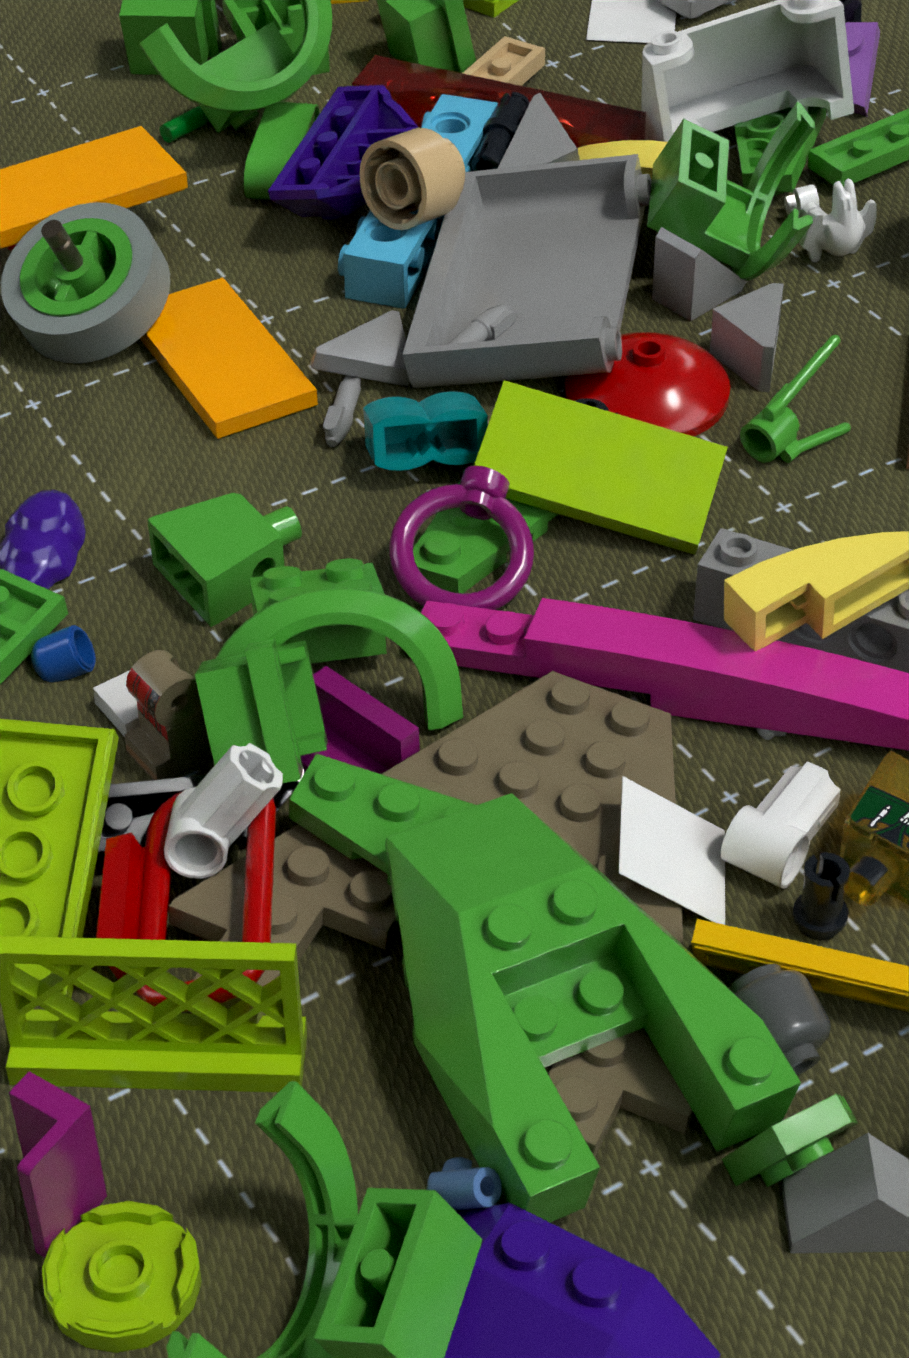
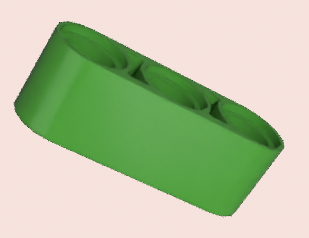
(274, 143)

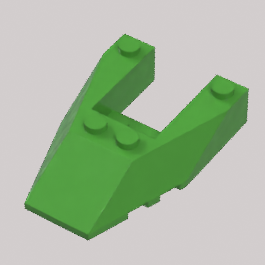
(539, 957)

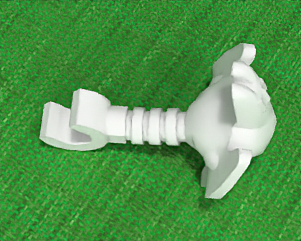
(835, 232)

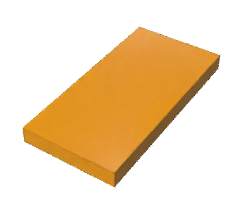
(113, 170)
(226, 360)

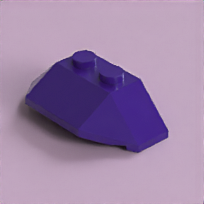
(325, 167)
(563, 1297)

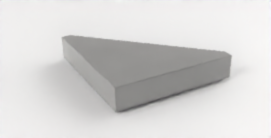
(539, 139)
(367, 351)

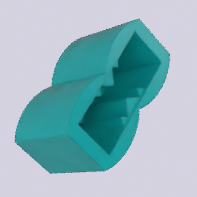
(412, 433)

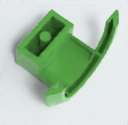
(246, 75)
(717, 215)
(347, 617)
(374, 1277)

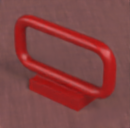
(138, 887)

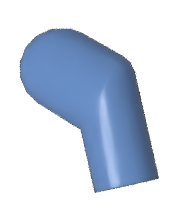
(466, 1186)

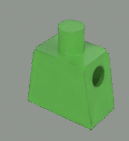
(216, 548)

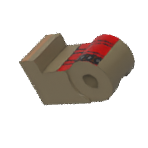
(170, 716)

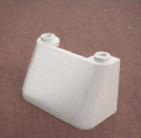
(748, 67)

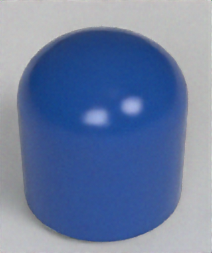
(63, 655)

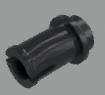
(821, 907)

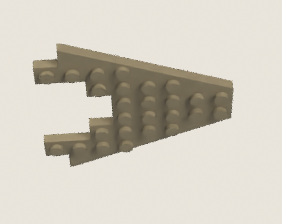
(564, 758)

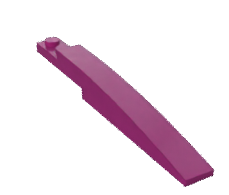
(686, 668)

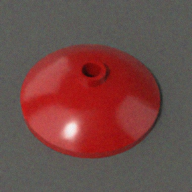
(659, 383)

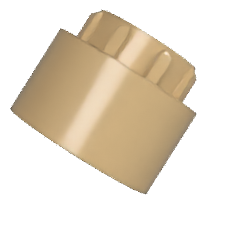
(410, 175)

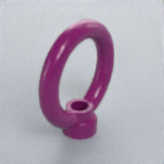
(480, 497)

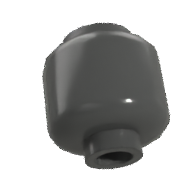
(788, 1010)

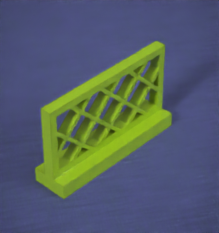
(148, 1043)

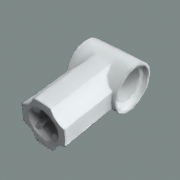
(219, 810)
(778, 833)

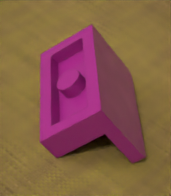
(360, 726)
(60, 1158)

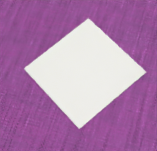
(629, 20)
(672, 852)

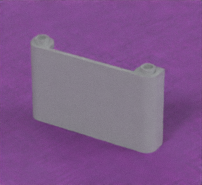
(550, 247)

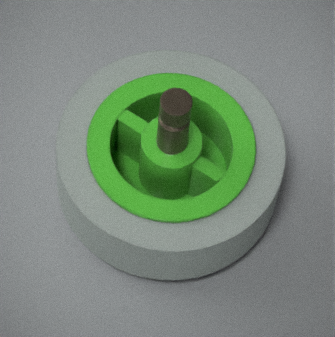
(85, 282)

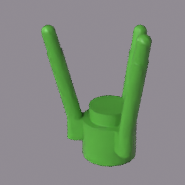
(776, 426)

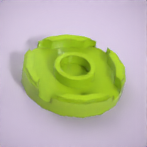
(121, 1277)

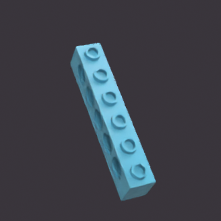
(390, 263)

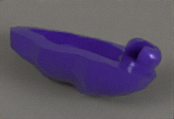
(43, 538)

